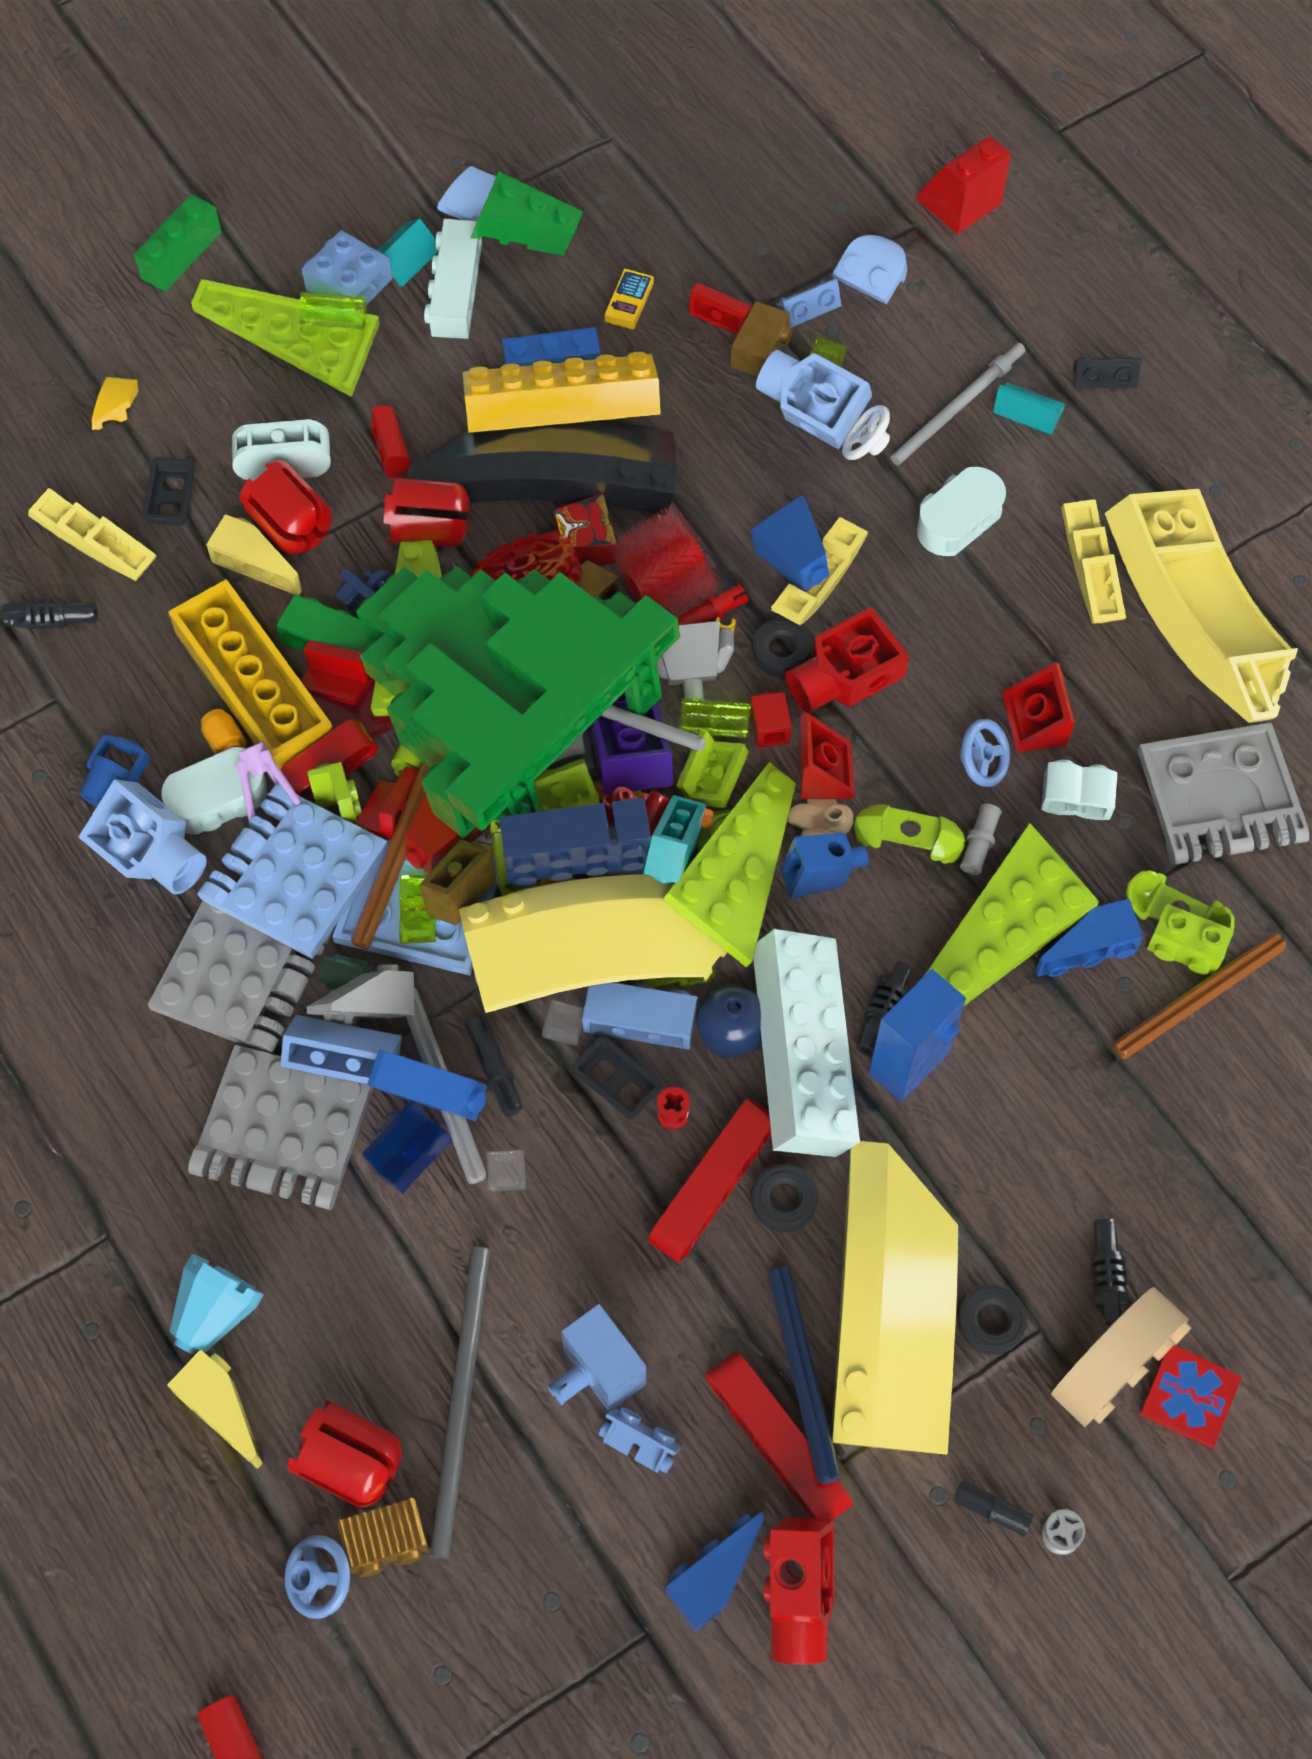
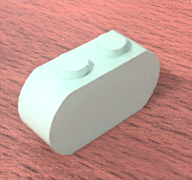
(299, 442)
(960, 510)
(211, 792)

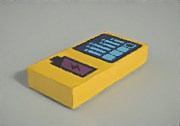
(629, 299)

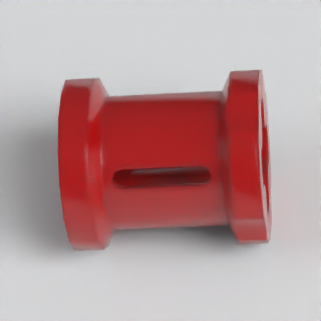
(676, 1098)

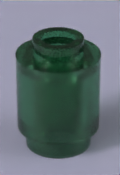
(340, 970)

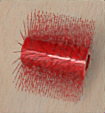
(664, 566)

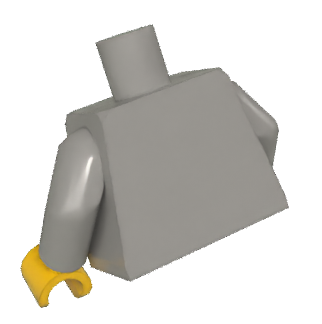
(697, 656)

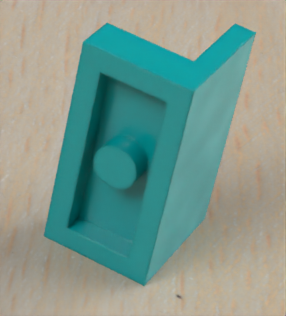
(409, 250)
(1028, 408)

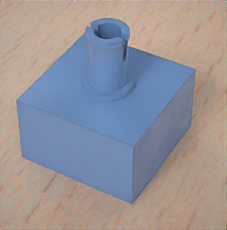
(600, 1360)

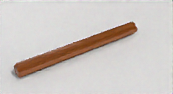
(389, 868)
(1199, 995)

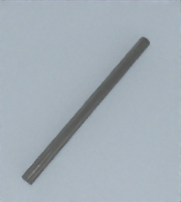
(460, 1404)

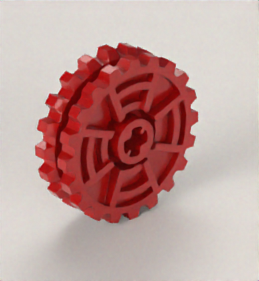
(543, 553)

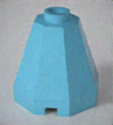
(209, 1305)

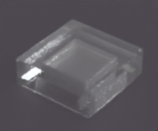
(563, 1023)
(506, 1170)

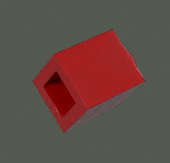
(770, 719)

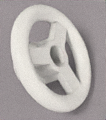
(870, 436)

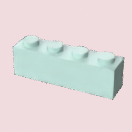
(455, 280)

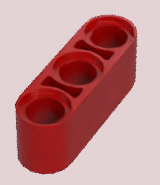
(346, 744)

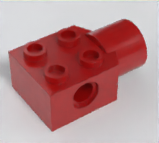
(848, 664)
(800, 1599)

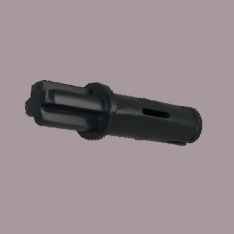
(490, 1057)

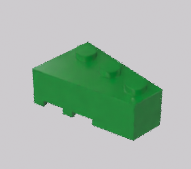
(526, 217)

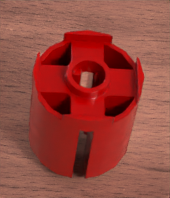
(426, 495)
(287, 508)
(347, 1455)

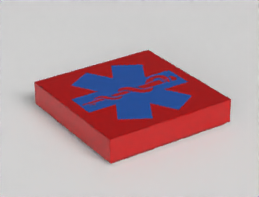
(1190, 1396)

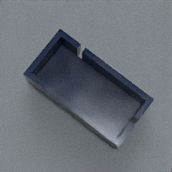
(575, 842)

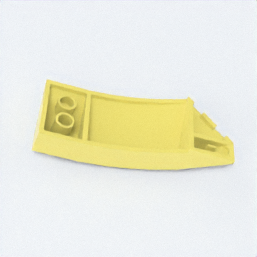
(1200, 599)
(581, 937)
(894, 1309)

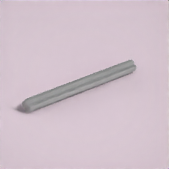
(456, 1125)

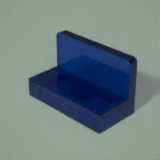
(406, 1147)

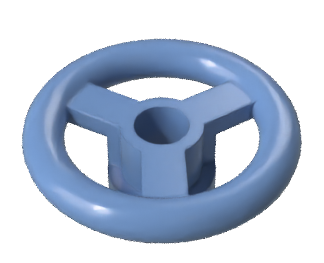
(978, 754)
(308, 1576)

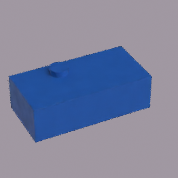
(916, 1035)

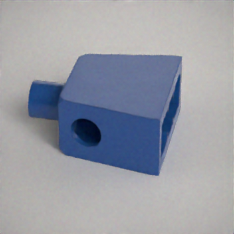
(820, 863)

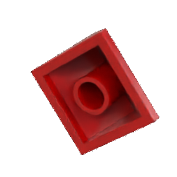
(1039, 711)
(824, 761)

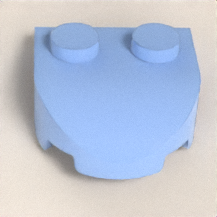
(873, 266)

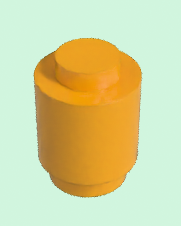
(221, 731)

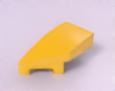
(113, 400)

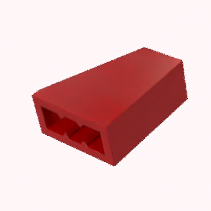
(431, 839)

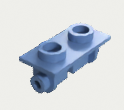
(811, 302)
(653, 1444)

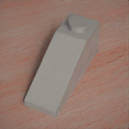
(372, 995)

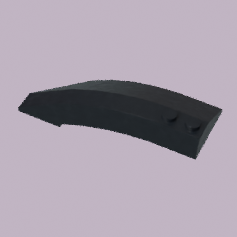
(560, 463)

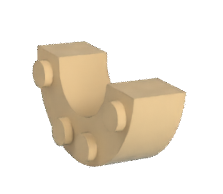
(1121, 1356)

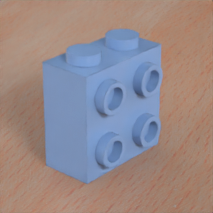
(347, 269)

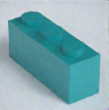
(674, 839)

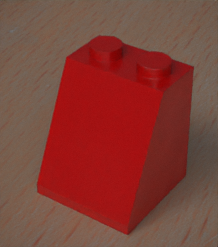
(968, 185)

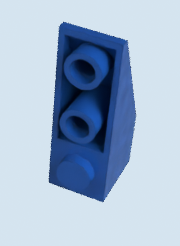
(1101, 934)
(709, 1584)

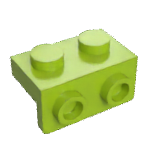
(713, 772)
(566, 787)
(331, 788)
(1190, 940)

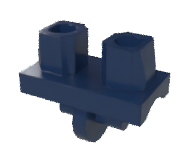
(354, 588)

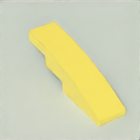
(92, 535)
(1093, 562)

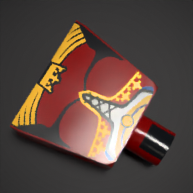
(588, 529)

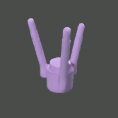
(259, 760)

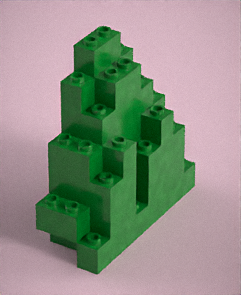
(504, 678)

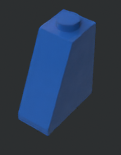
(792, 545)
(427, 1085)

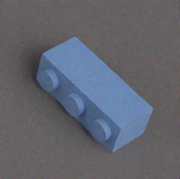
(640, 1014)
(334, 1048)

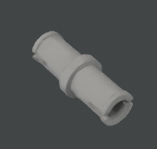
(980, 839)

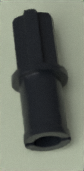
(993, 1508)

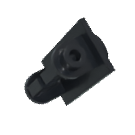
(1106, 372)

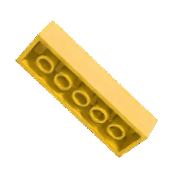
(561, 392)
(249, 672)

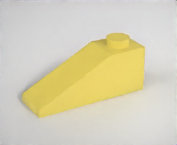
(245, 550)
(214, 1398)

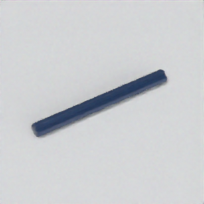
(804, 1376)

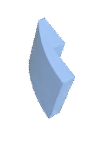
(467, 194)

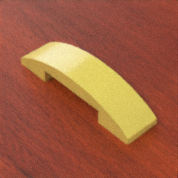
(841, 547)

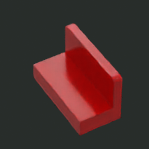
(335, 673)
(386, 805)

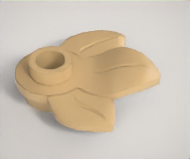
(819, 815)

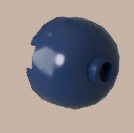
(730, 1021)

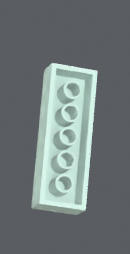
(805, 1044)

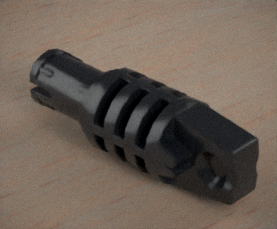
(48, 613)
(885, 997)
(1109, 1271)

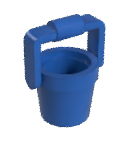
(104, 771)

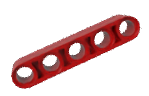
(712, 1181)
(775, 1436)

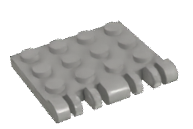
(1224, 786)
(228, 978)
(281, 1124)

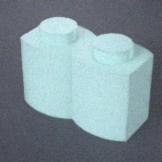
(1079, 790)

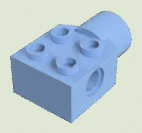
(815, 394)
(143, 838)

